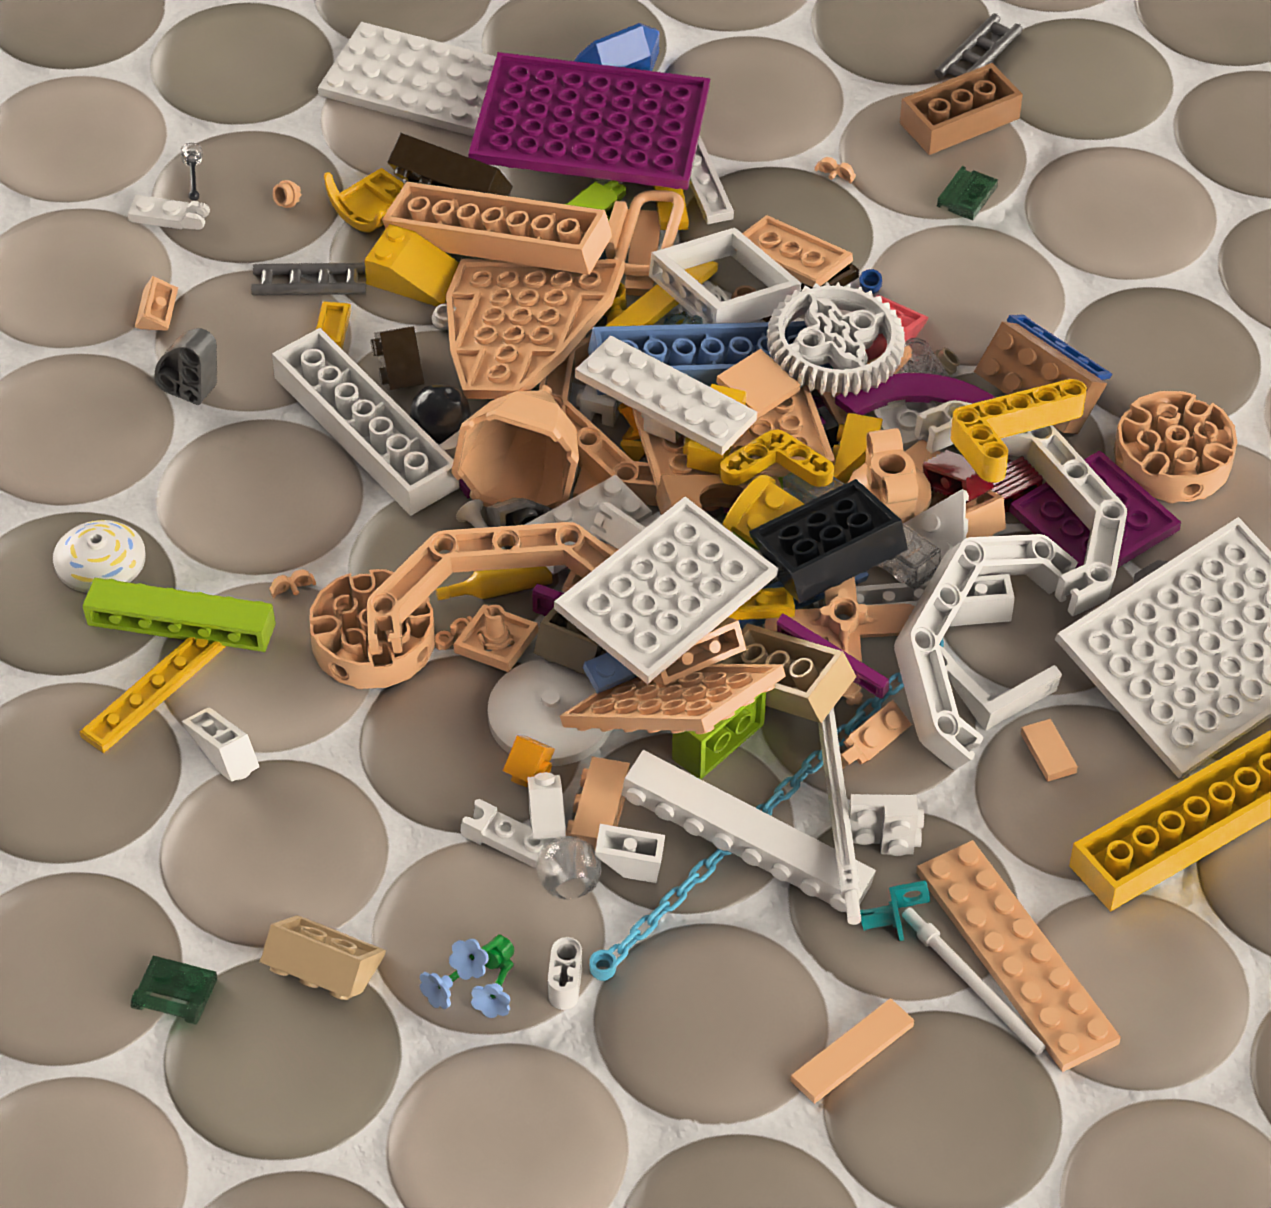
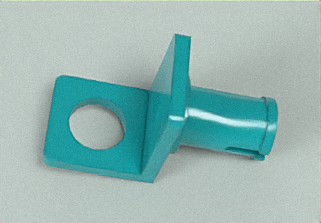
(889, 914)

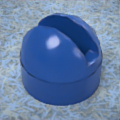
(872, 281)

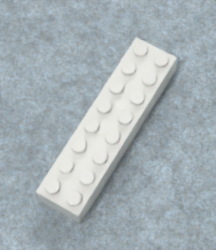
(365, 421)

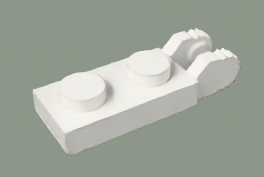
(168, 213)

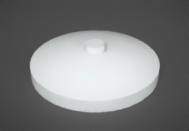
(531, 703)

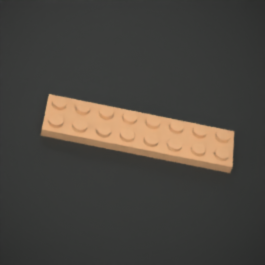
(1018, 956)

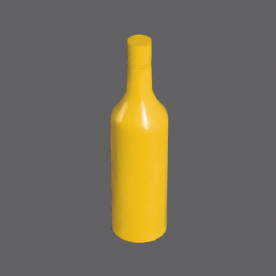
(496, 583)

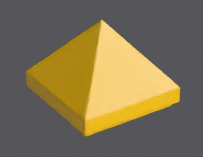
(633, 449)

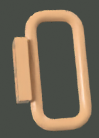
(624, 221)

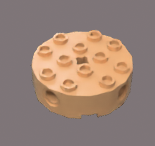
(1175, 446)
(341, 635)

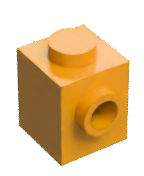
(528, 759)

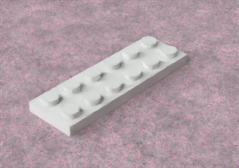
(666, 395)

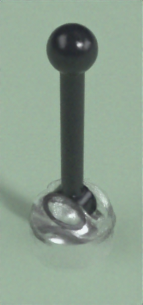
(192, 156)

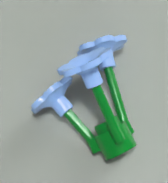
(471, 962)

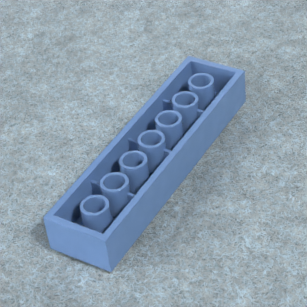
(696, 349)

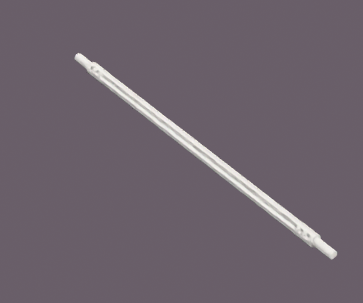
(839, 813)

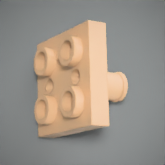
(498, 632)

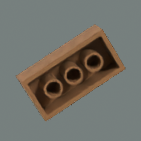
(960, 108)
(1023, 361)

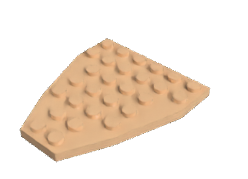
(521, 320)

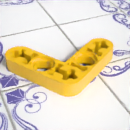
(776, 447)

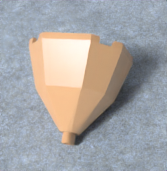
(518, 450)

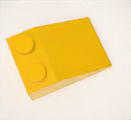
(410, 266)

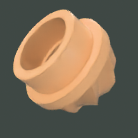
(286, 194)

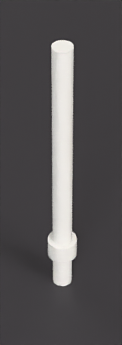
(931, 937)

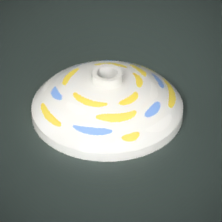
(100, 551)

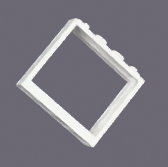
(668, 272)

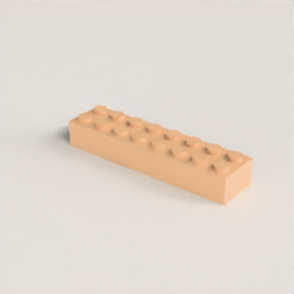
(503, 227)

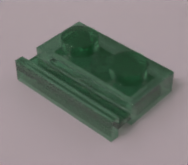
(967, 193)

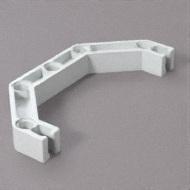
(1074, 483)
(918, 642)

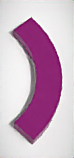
(911, 388)

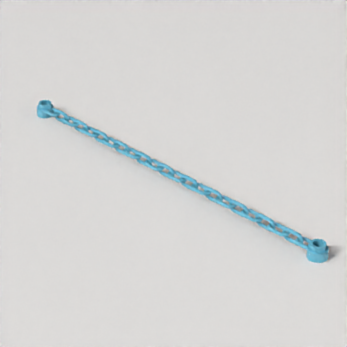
(607, 959)

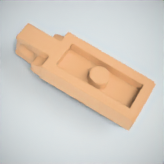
(874, 734)

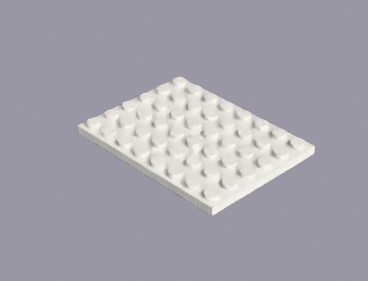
(1186, 648)

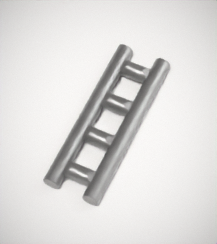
(977, 38)
(295, 286)

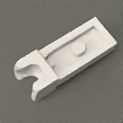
(502, 833)

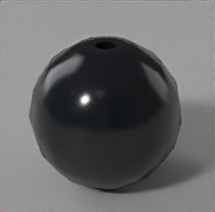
(440, 410)

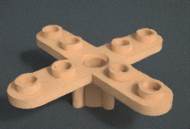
(863, 622)

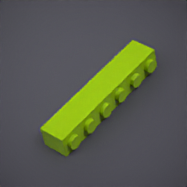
(179, 614)

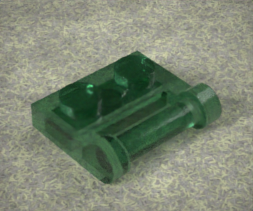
(178, 982)

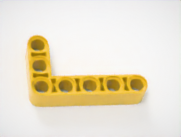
(980, 425)

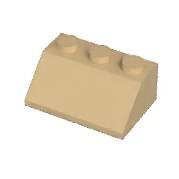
(321, 956)

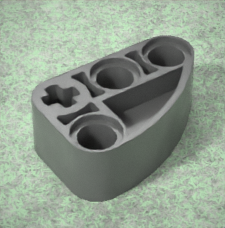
(189, 366)

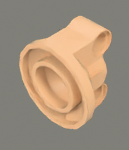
(893, 476)

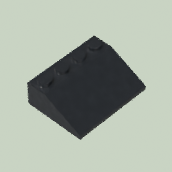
(830, 540)

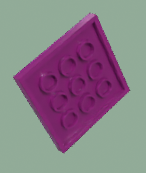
(1050, 516)

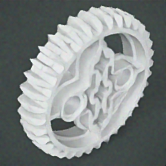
(836, 339)

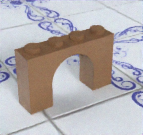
(700, 489)

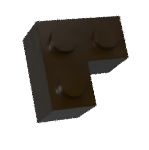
(399, 358)

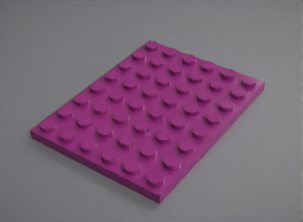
(591, 120)

